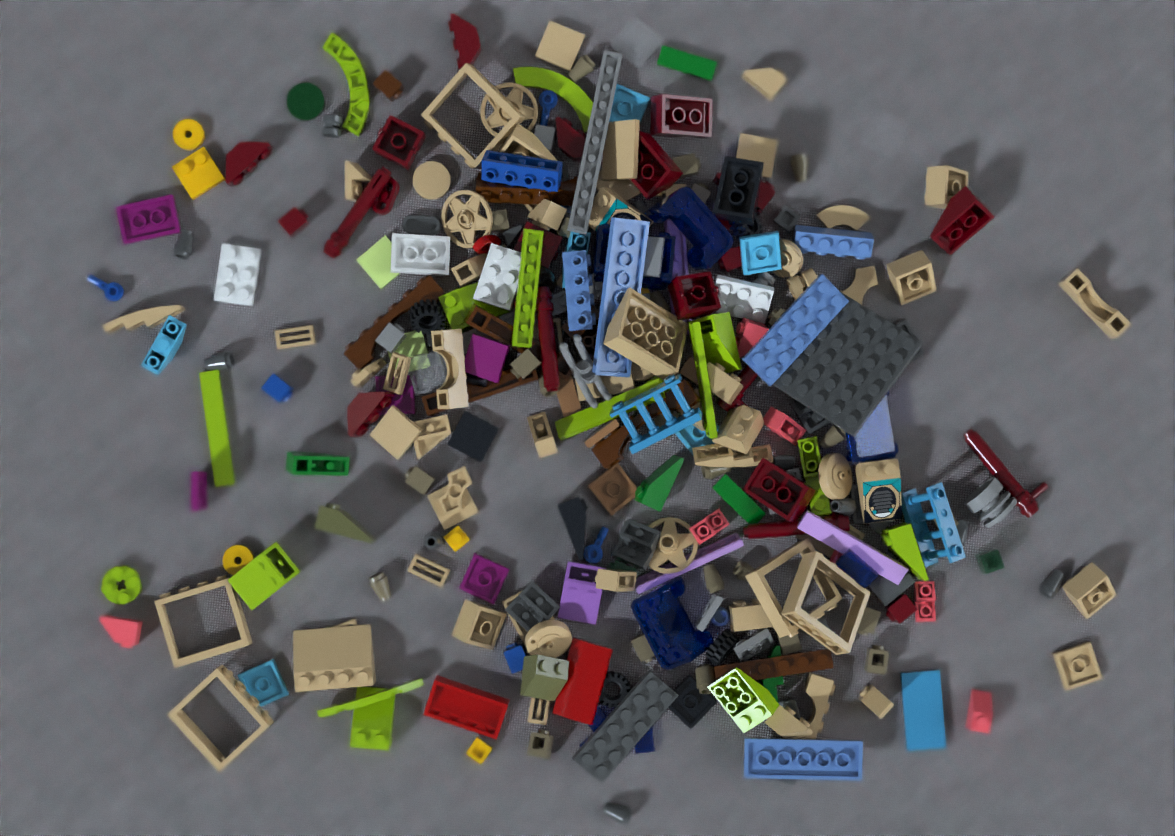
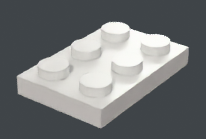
(420, 254)
(237, 274)
(499, 277)
(744, 298)

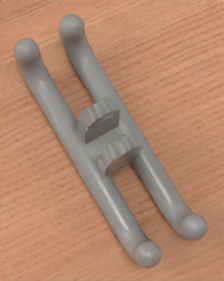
(583, 371)

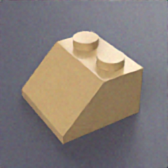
(943, 184)
(911, 277)
(740, 428)
(1089, 590)
(478, 624)

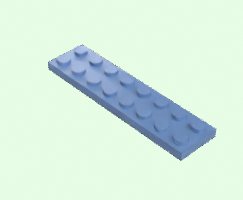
(622, 271)

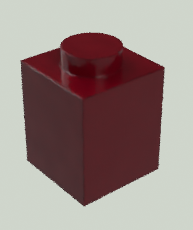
(294, 221)
(900, 609)

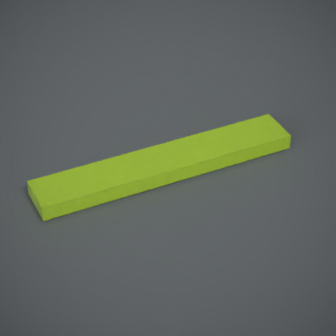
(527, 288)
(703, 379)
(593, 417)
(217, 428)

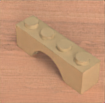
(1083, 294)
(454, 389)
(818, 689)

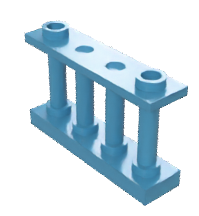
(655, 432)
(942, 513)

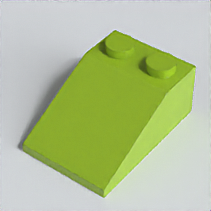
(458, 304)
(903, 544)
(373, 723)

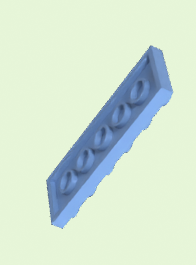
(795, 330)
(803, 759)

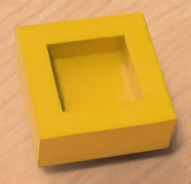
(456, 538)
(479, 750)

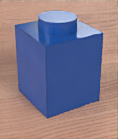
(278, 388)
(515, 656)

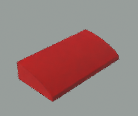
(585, 681)
(466, 707)

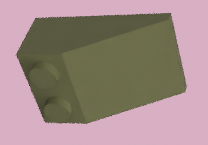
(339, 522)

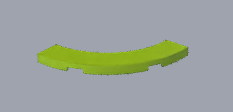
(357, 83)
(561, 86)
(370, 699)

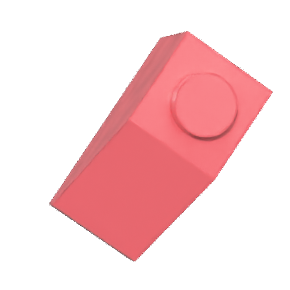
(783, 425)
(122, 629)
(980, 711)

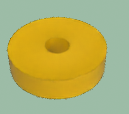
(192, 142)
(232, 553)

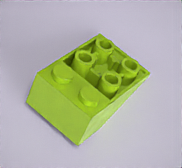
(719, 341)
(264, 576)
(743, 699)

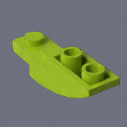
(810, 460)

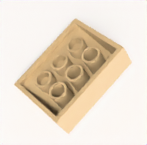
(647, 335)
(333, 658)

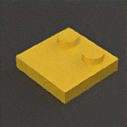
(198, 173)

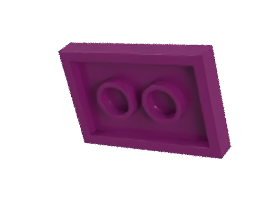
(148, 219)

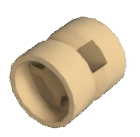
(799, 284)

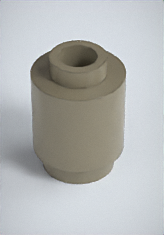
(704, 677)

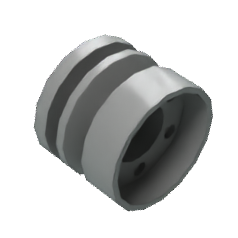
(993, 506)

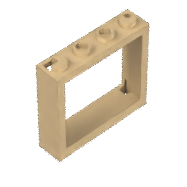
(516, 116)
(186, 592)
(770, 603)
(793, 611)
(199, 739)

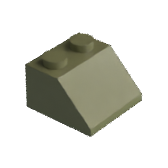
(543, 677)

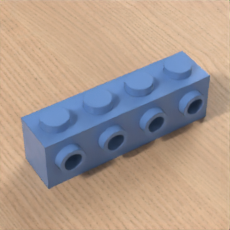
(833, 241)
(577, 290)

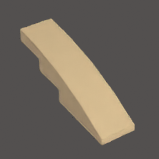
(151, 317)
(721, 456)

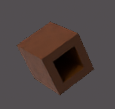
(389, 86)

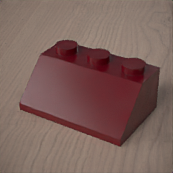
(655, 168)

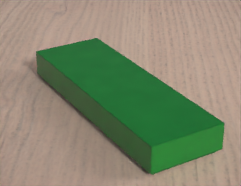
(686, 63)

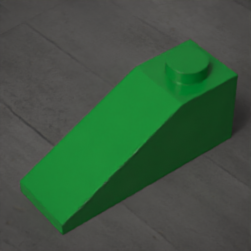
(316, 464)
(657, 486)

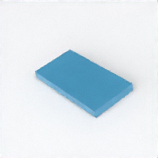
(923, 710)

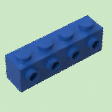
(521, 171)

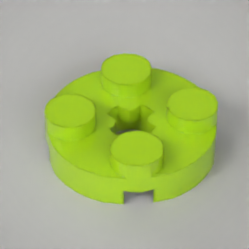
(132, 581)

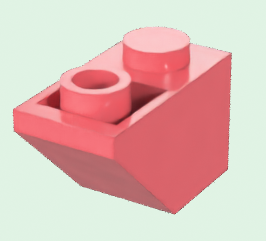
(748, 334)

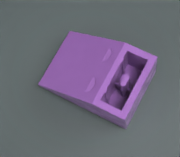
(579, 595)

